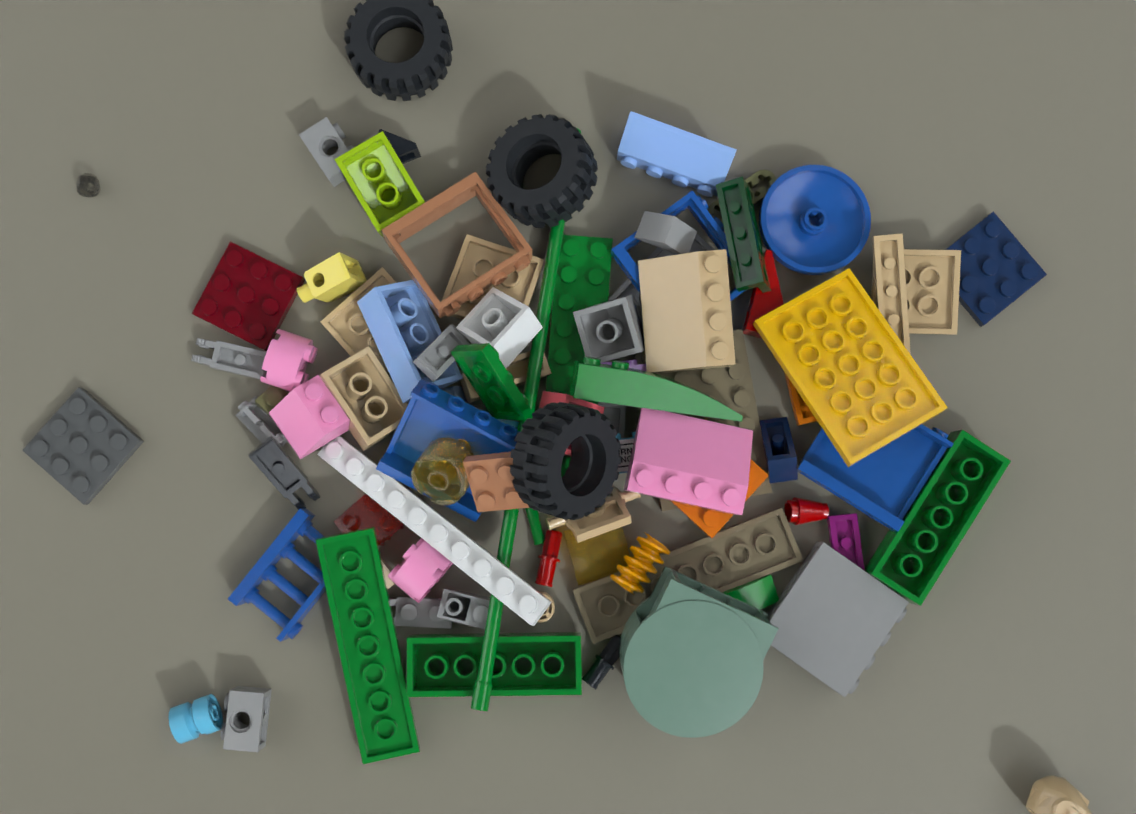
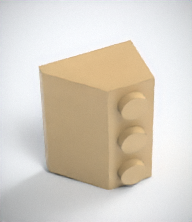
(366, 397)

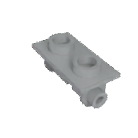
(259, 422)

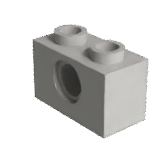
(319, 140)
(257, 705)

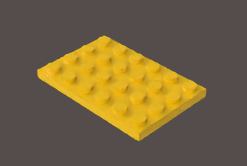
(849, 367)

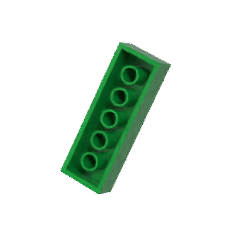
(938, 518)
(522, 666)

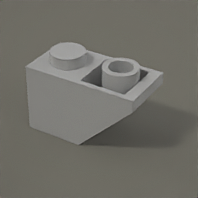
(464, 608)

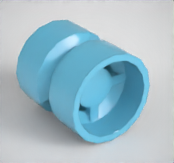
(190, 719)

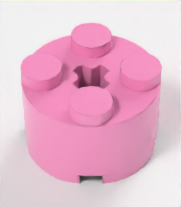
(288, 360)
(420, 570)

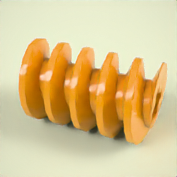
(640, 564)

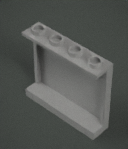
(834, 618)

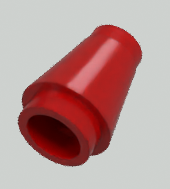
(805, 511)

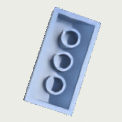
(674, 154)
(402, 330)

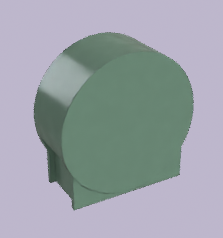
(693, 656)

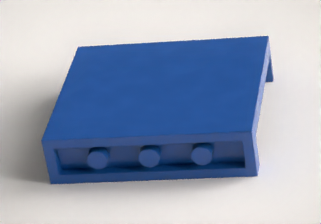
(438, 415)
(882, 482)

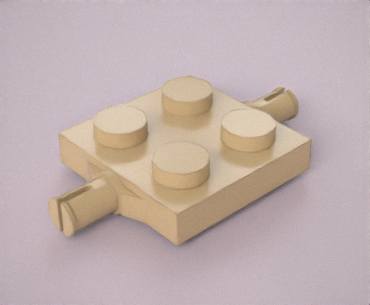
(606, 518)

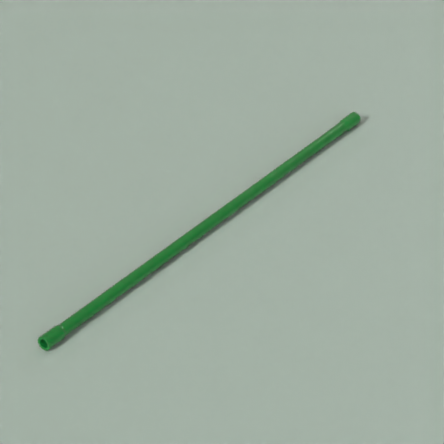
(483, 683)

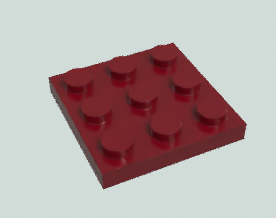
(248, 296)

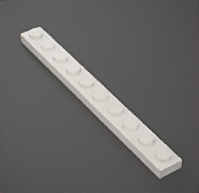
(436, 530)

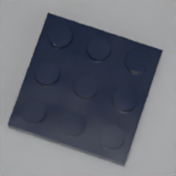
(993, 269)

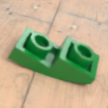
(756, 593)

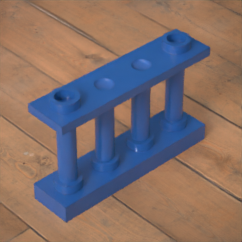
(266, 570)

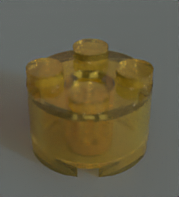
(441, 470)

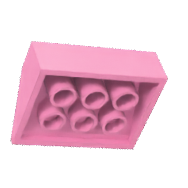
(690, 461)

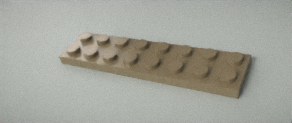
(721, 562)

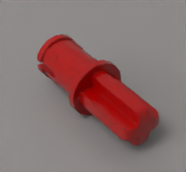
(549, 558)

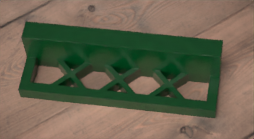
(742, 235)

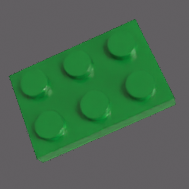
(492, 381)

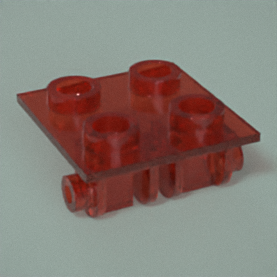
(367, 514)

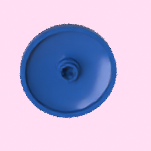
(814, 219)

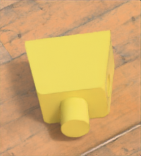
(332, 279)

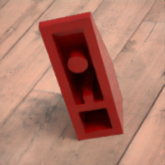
(765, 302)

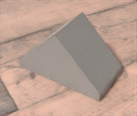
(666, 232)

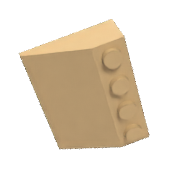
(686, 311)

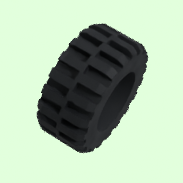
(407, 77)
(525, 145)
(540, 457)

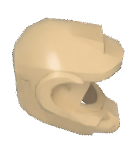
(1056, 796)

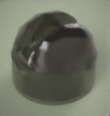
(83, 185)

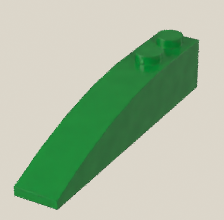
(642, 389)

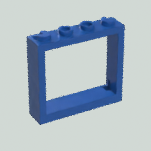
(698, 208)

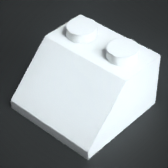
(502, 323)

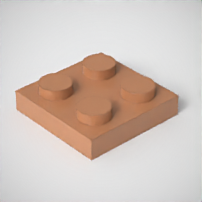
(492, 482)

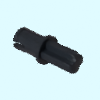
(603, 663)

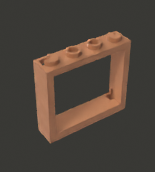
(437, 208)

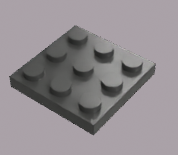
(83, 446)

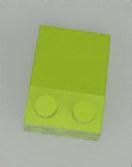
(379, 181)

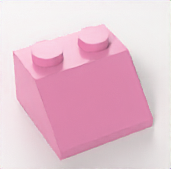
(310, 417)

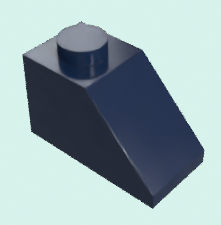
(779, 450)

